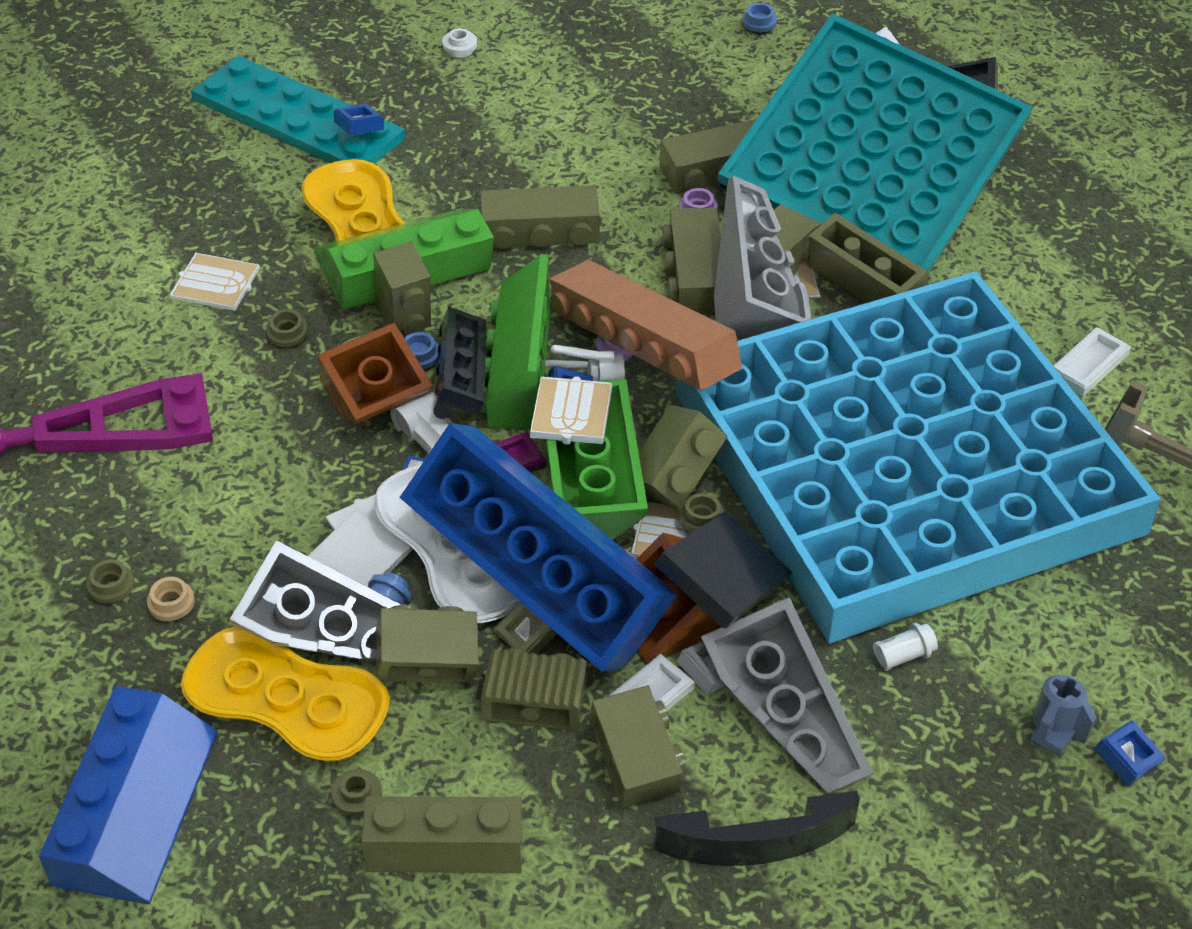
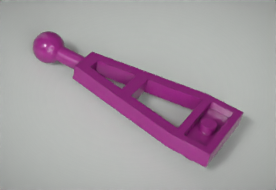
(184, 413)

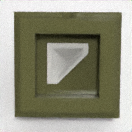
(524, 630)

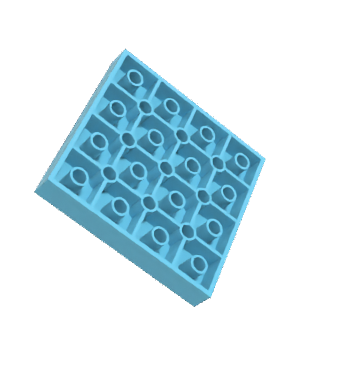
(916, 455)

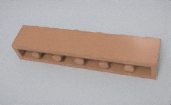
(646, 324)

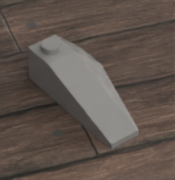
(753, 274)
(310, 607)
(784, 686)

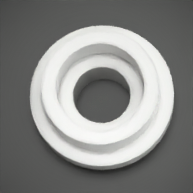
(459, 43)

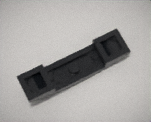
(755, 843)

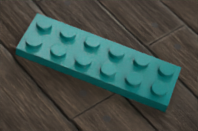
(291, 112)

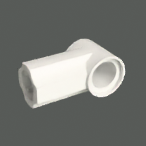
(419, 422)

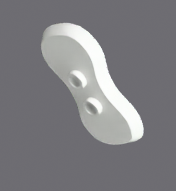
(451, 573)

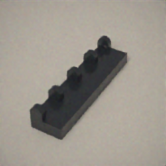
(460, 364)

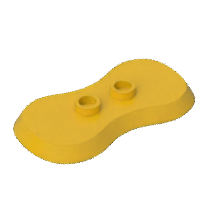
(351, 197)
(311, 705)

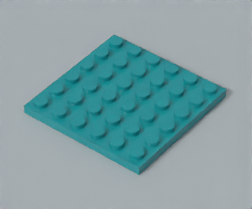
(878, 140)

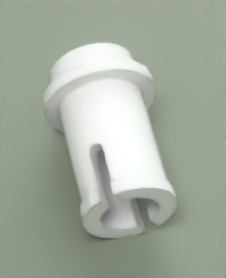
(906, 646)

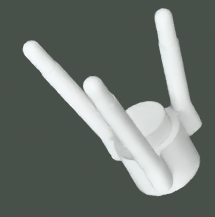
(600, 364)

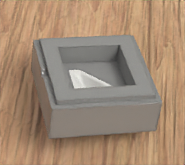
(699, 666)

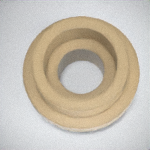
(167, 589)

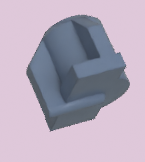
(1062, 714)

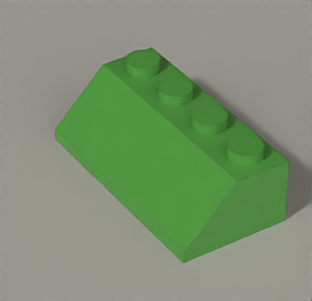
(448, 244)
(517, 346)
(604, 478)

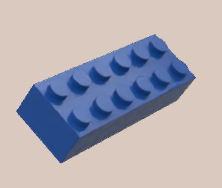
(538, 547)

